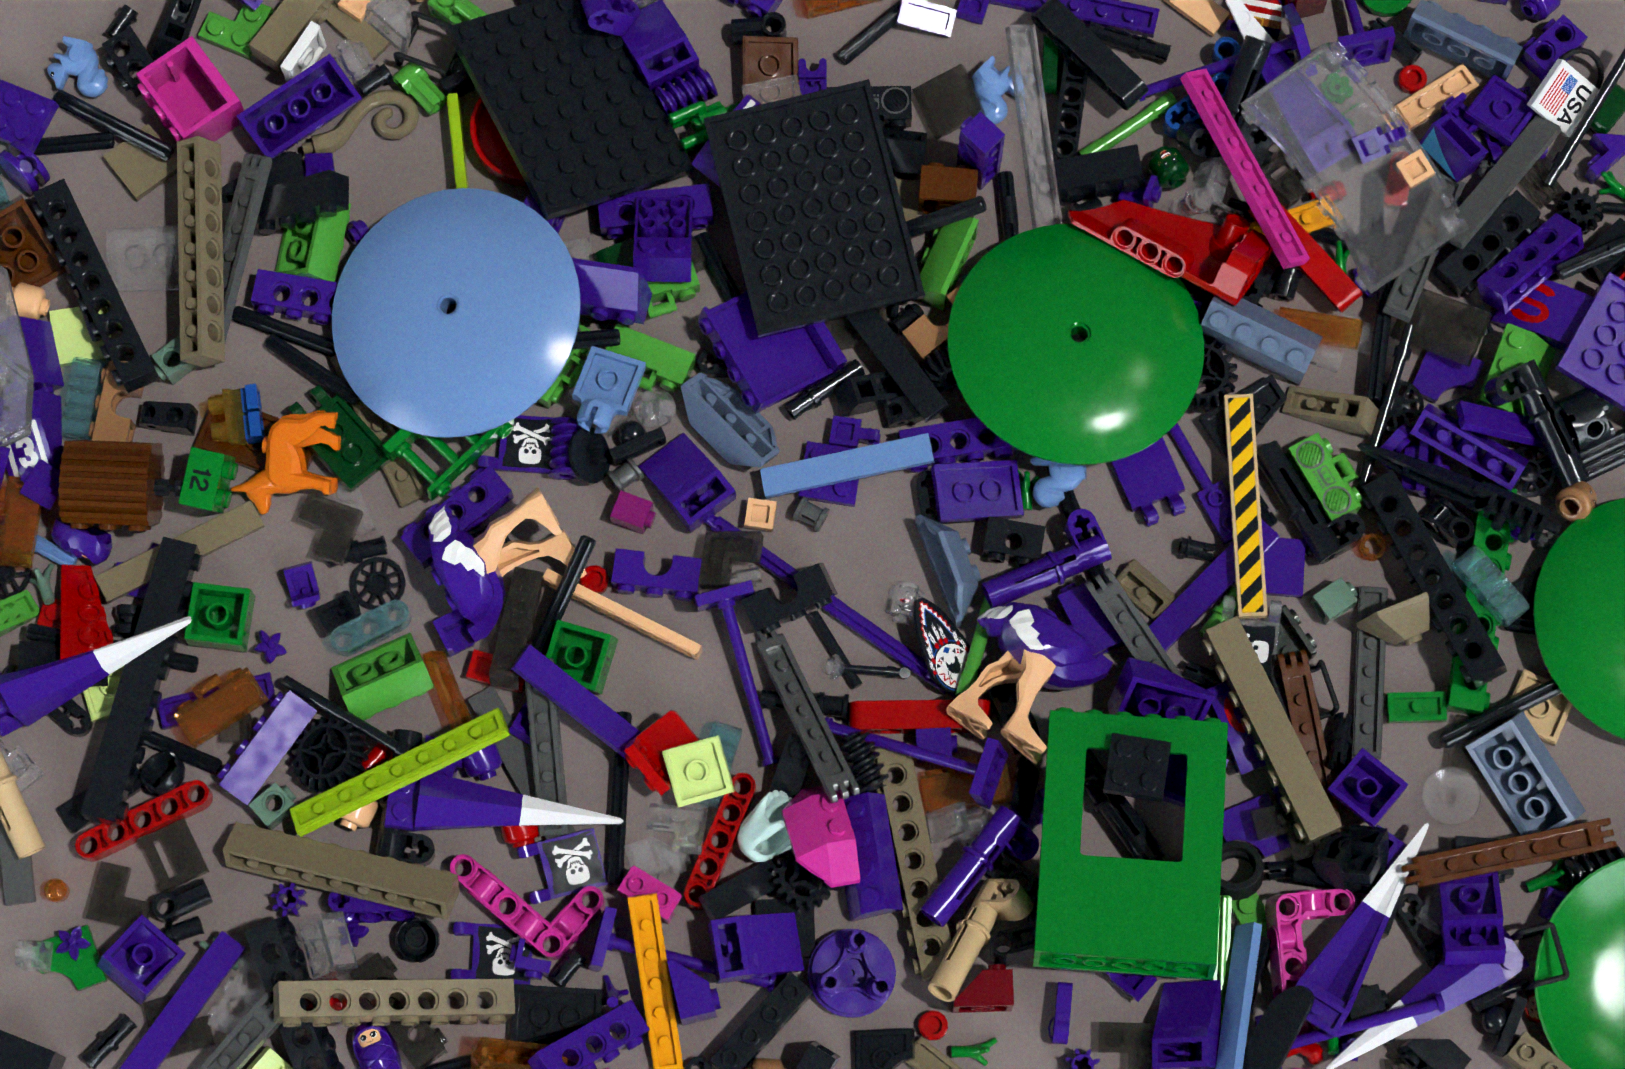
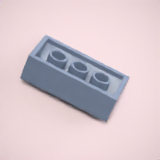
(1461, 40)
(1261, 337)
(1525, 777)

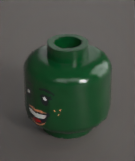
(1169, 167)

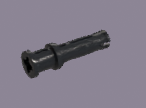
(828, 704)

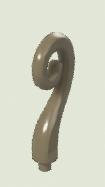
(334, 139)

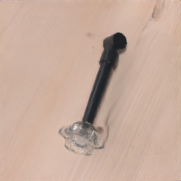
(836, 667)

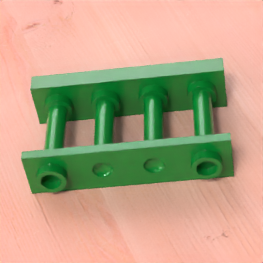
(400, 446)

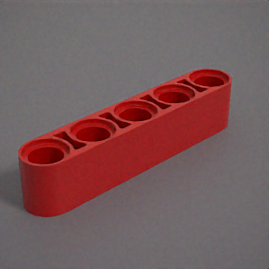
(1323, 270)
(906, 716)
(159, 820)
(720, 827)

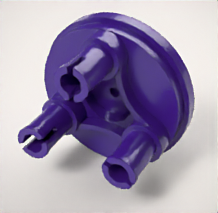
(851, 973)

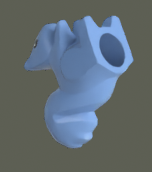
(82, 62)
(990, 86)
(1063, 478)

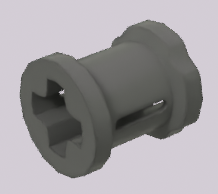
(625, 475)
(811, 514)

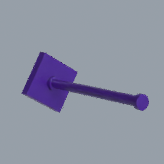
(1296, 41)
(1366, 46)
(725, 600)
(986, 772)
(607, 940)
(1370, 1021)

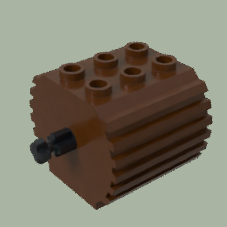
(113, 484)

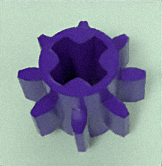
(292, 907)
(1079, 1057)

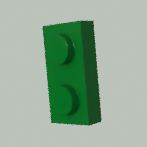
(1416, 707)

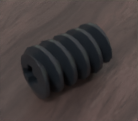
(863, 761)
(1583, 865)

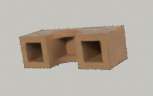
(925, 335)
(108, 424)

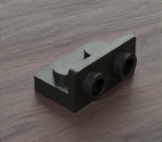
(1292, 636)

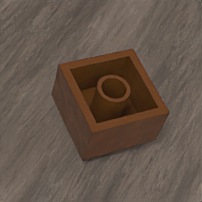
(945, 186)

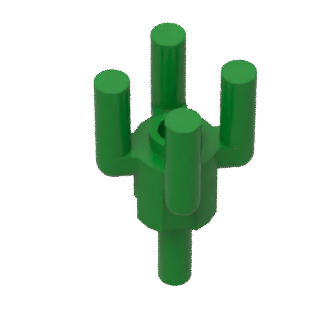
(695, 114)

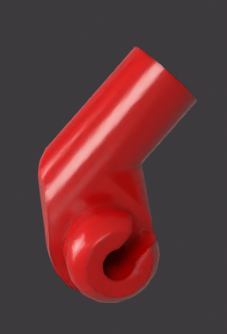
(1312, 1052)

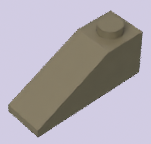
(1332, 409)

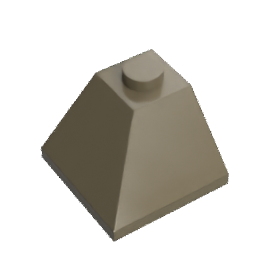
(1400, 621)

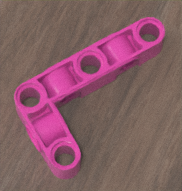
(525, 921)
(1286, 932)

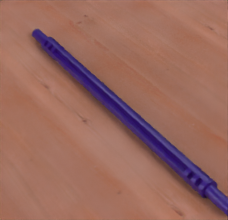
(836, 608)

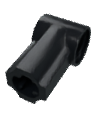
(758, 27)
(185, 900)

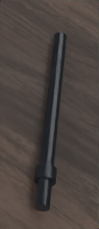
(1563, 159)
(1401, 354)
(347, 717)

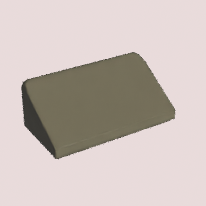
(1145, 590)

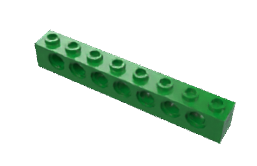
(1458, 697)

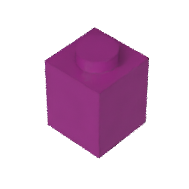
(633, 512)

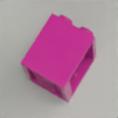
(189, 94)

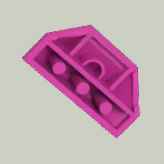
(822, 836)

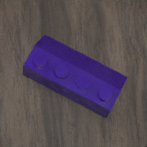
(298, 107)
(612, 291)
(879, 882)

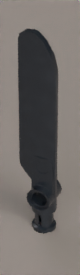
(1278, 1029)

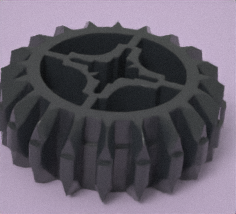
(1211, 379)
(325, 746)

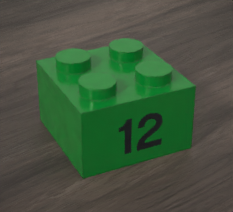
(208, 480)
(220, 617)
(582, 654)

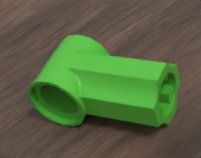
(415, 82)

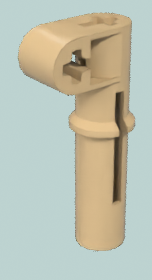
(16, 815)
(994, 901)

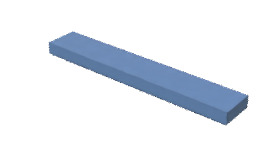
(847, 465)
(1239, 996)

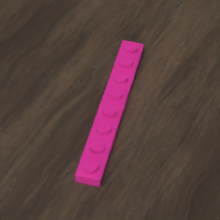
(1245, 168)

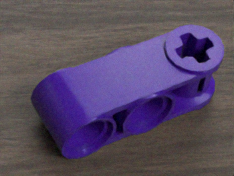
(361, 910)

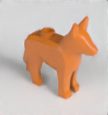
(286, 460)

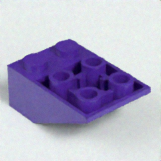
(659, 46)
(664, 238)
(687, 476)
(754, 946)
(1187, 1026)

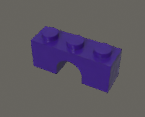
(631, 576)

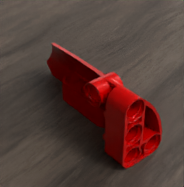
(1206, 254)

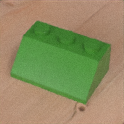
(314, 247)
(946, 260)
(1514, 349)
(382, 677)

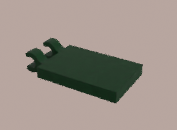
(360, 449)

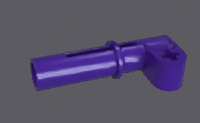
(601, 12)
(1083, 556)
(979, 859)

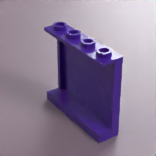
(773, 364)

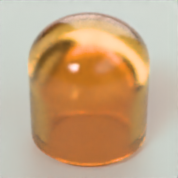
(56, 890)

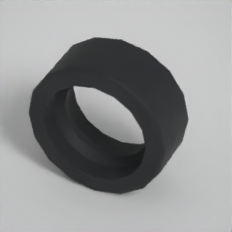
(1247, 852)

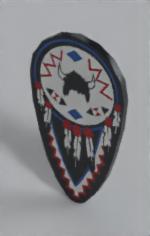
(941, 644)

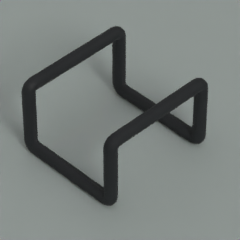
(400, 57)
(1320, 665)
(1537, 930)

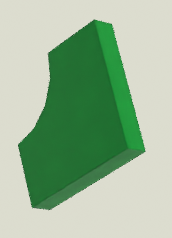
(83, 971)

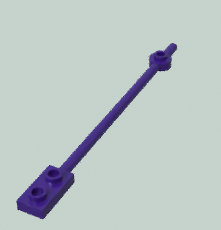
(1213, 497)

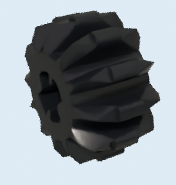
(1584, 203)
(939, 370)

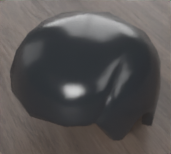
(163, 772)
(417, 939)

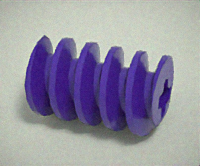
(685, 90)
(562, 431)

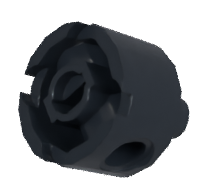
(1586, 419)

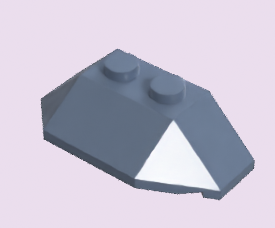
(727, 423)
(950, 566)

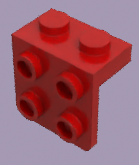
(647, 747)

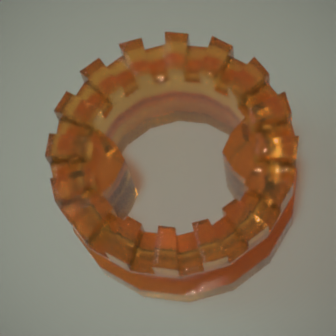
(1364, 551)

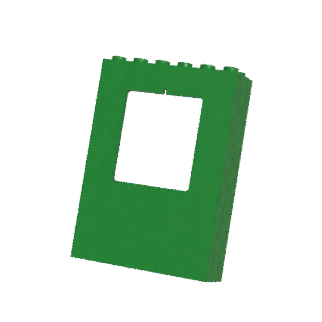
(1129, 910)

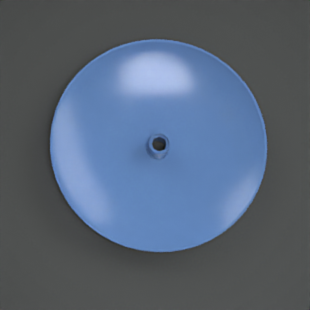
(499, 344)

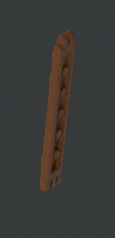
(1305, 717)
(1509, 853)

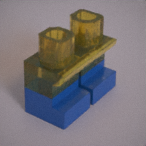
(242, 416)

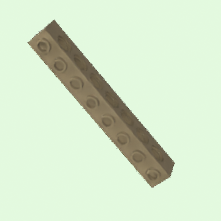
(200, 252)
(919, 847)
(497, 992)

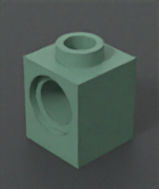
(161, 358)
(1334, 600)
(260, 805)

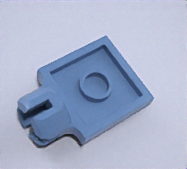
(606, 388)

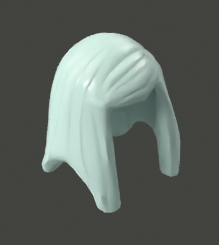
(764, 830)

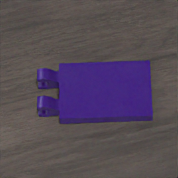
(1150, 479)

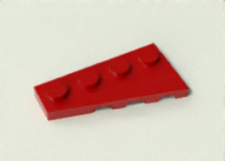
(81, 613)

